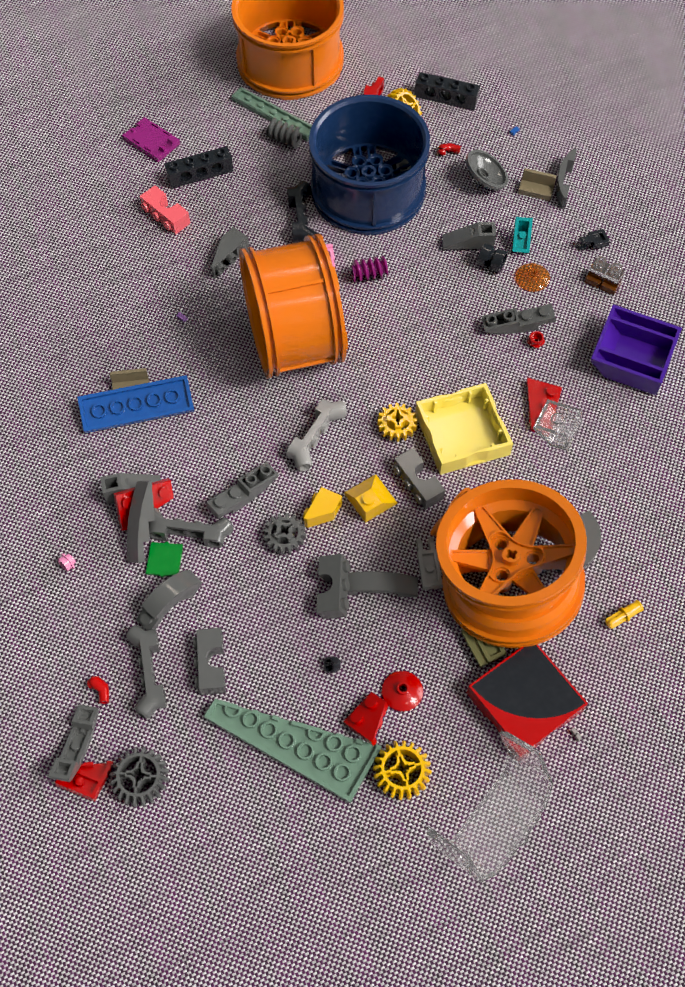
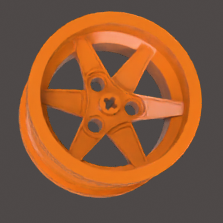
(489, 514)

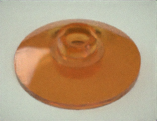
(532, 277)

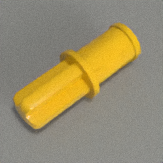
(624, 614)

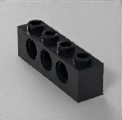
(447, 91)
(199, 167)

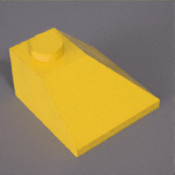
(370, 498)

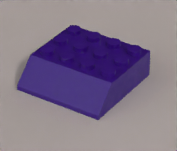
(635, 349)

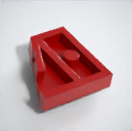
(367, 718)

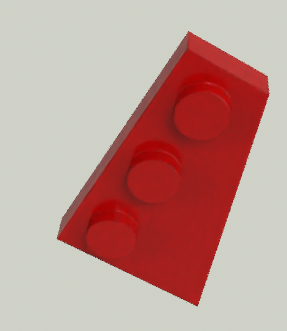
(537, 396)
(162, 494)

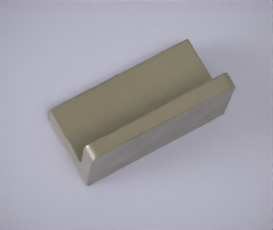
(537, 184)
(129, 378)

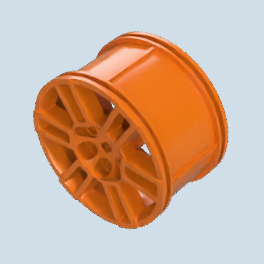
(288, 62)
(294, 305)

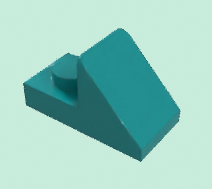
(522, 234)

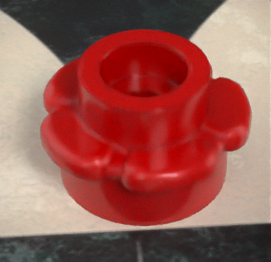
(538, 336)

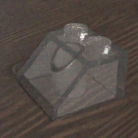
(558, 424)

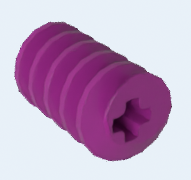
(369, 268)

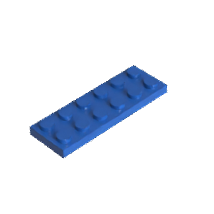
(135, 404)

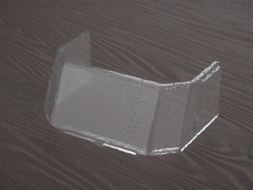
(503, 815)

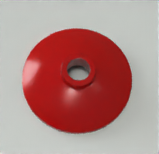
(401, 700)

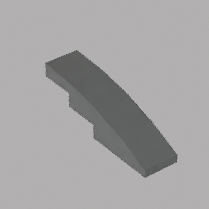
(140, 514)

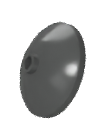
(486, 170)

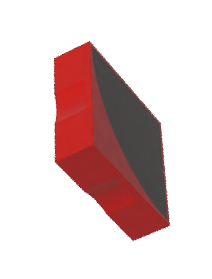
(527, 696)

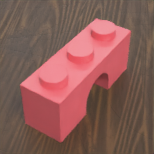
(173, 218)

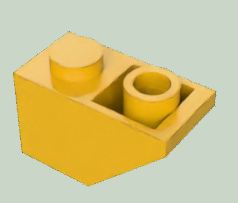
(323, 508)

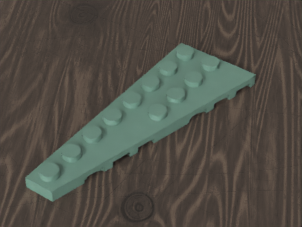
(316, 754)

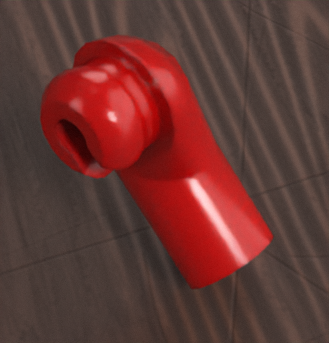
(448, 147)
(101, 686)

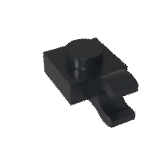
(596, 239)

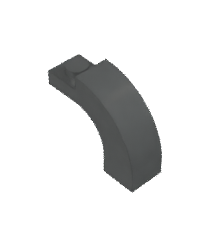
(593, 536)
(167, 595)

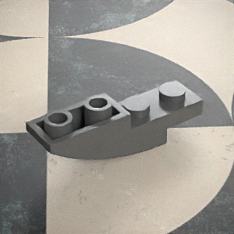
(516, 321)
(243, 492)

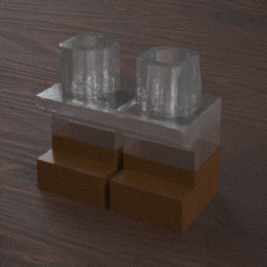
(611, 274)

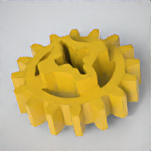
(388, 424)

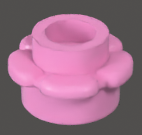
(66, 562)

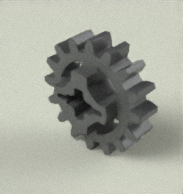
(284, 535)

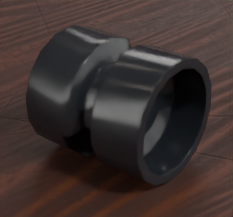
(490, 257)

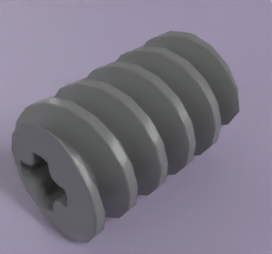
(283, 133)

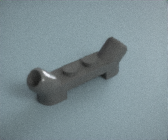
(211, 534)
(155, 695)

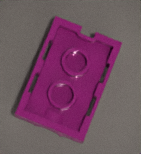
(151, 139)

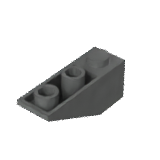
(470, 236)
(228, 250)
(122, 481)

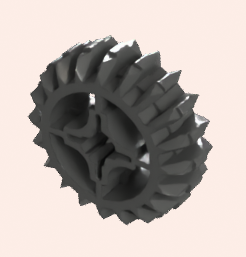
(122, 773)

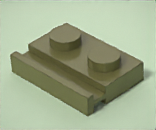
(483, 652)

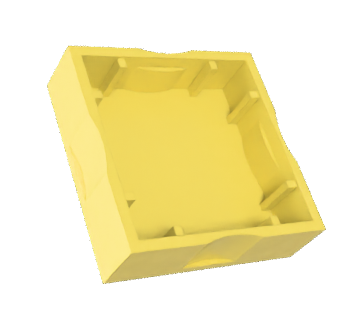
(463, 428)

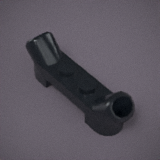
(296, 196)

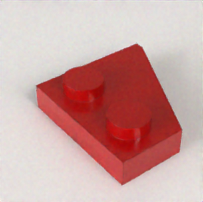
(88, 780)

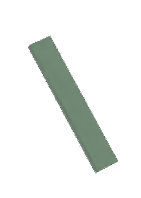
(270, 111)

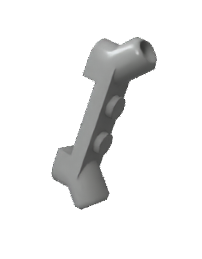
(324, 413)

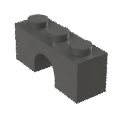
(425, 491)
(334, 601)
(209, 679)

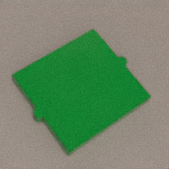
(164, 559)

